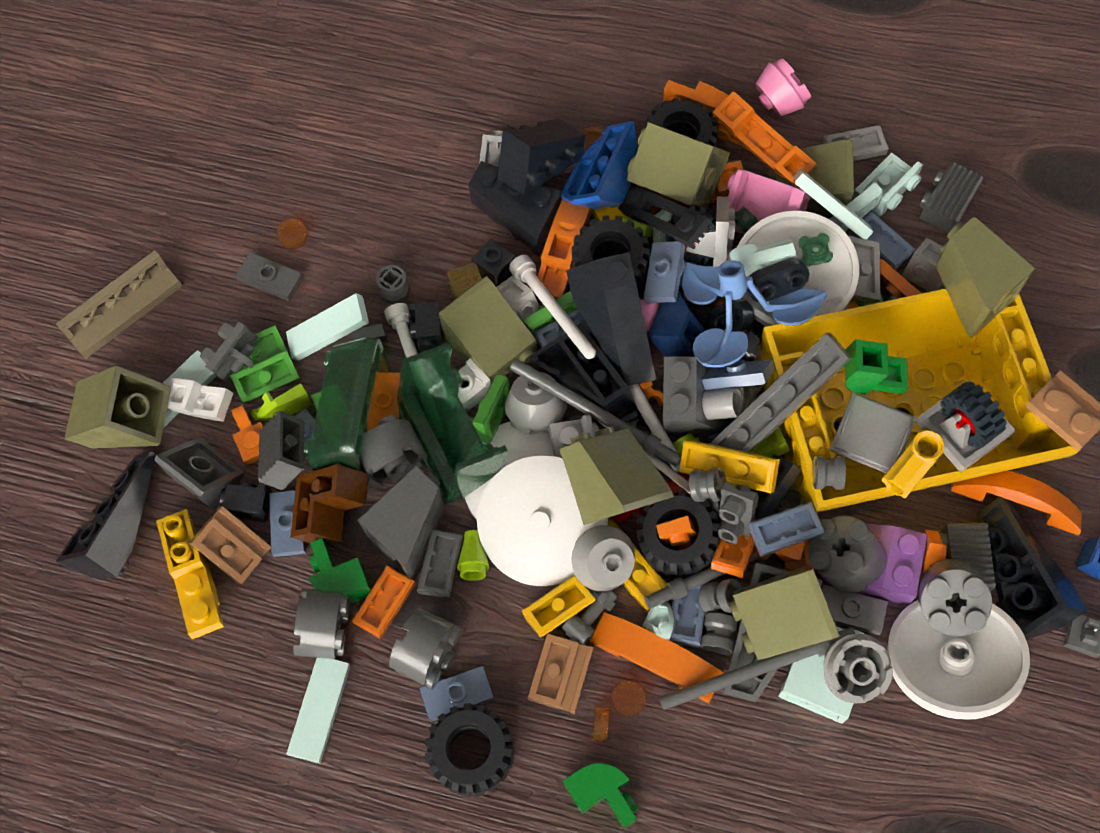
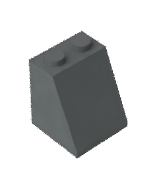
(683, 399)
(404, 520)

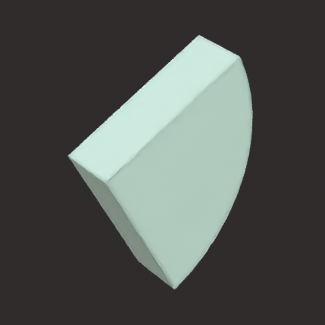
(660, 620)

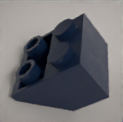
(676, 328)

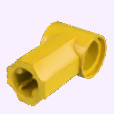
(913, 464)

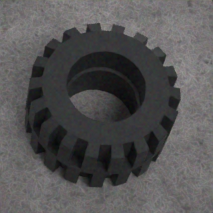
(686, 119)
(613, 236)
(683, 561)
(448, 729)

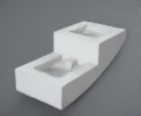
(198, 400)

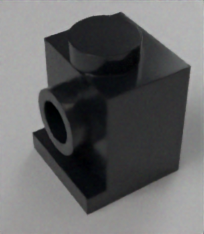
(426, 325)
(247, 501)

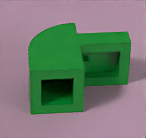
(874, 369)
(344, 578)
(602, 782)

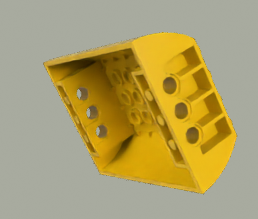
(939, 359)

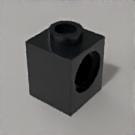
(494, 262)

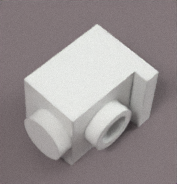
(478, 385)

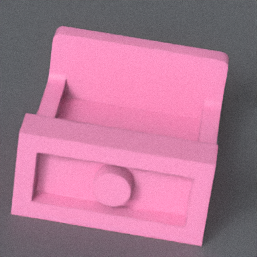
(764, 195)

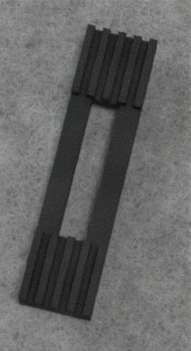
(686, 230)

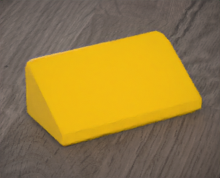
(557, 606)

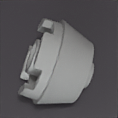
(532, 406)
(603, 558)
(857, 668)

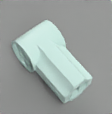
(760, 257)

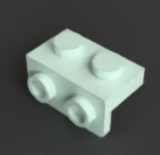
(894, 179)

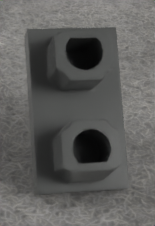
(232, 352)
(736, 512)

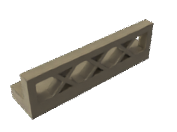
(120, 307)

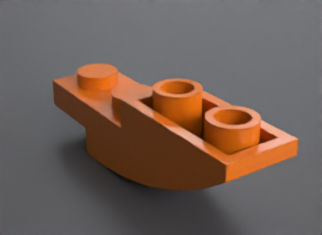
(705, 94)
(558, 247)

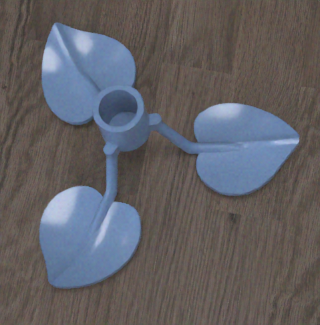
(706, 283)

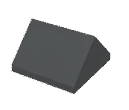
(200, 470)

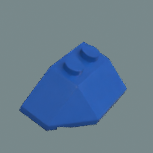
(602, 173)

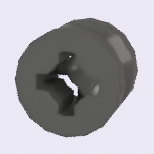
(829, 472)
(706, 484)

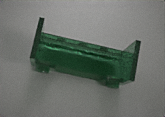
(345, 403)
(432, 405)

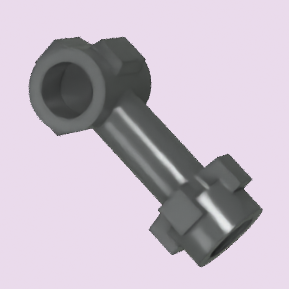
(579, 628)

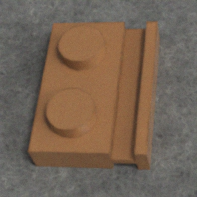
(1067, 410)
(230, 545)
(560, 673)

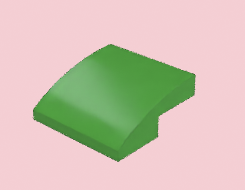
(271, 368)

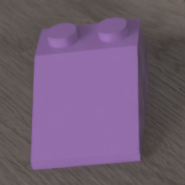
(903, 564)

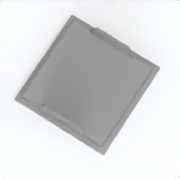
(872, 433)

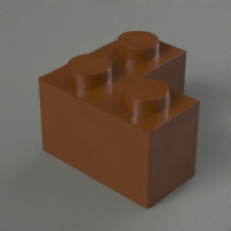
(321, 502)

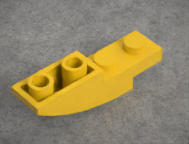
(191, 575)

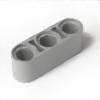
(728, 401)

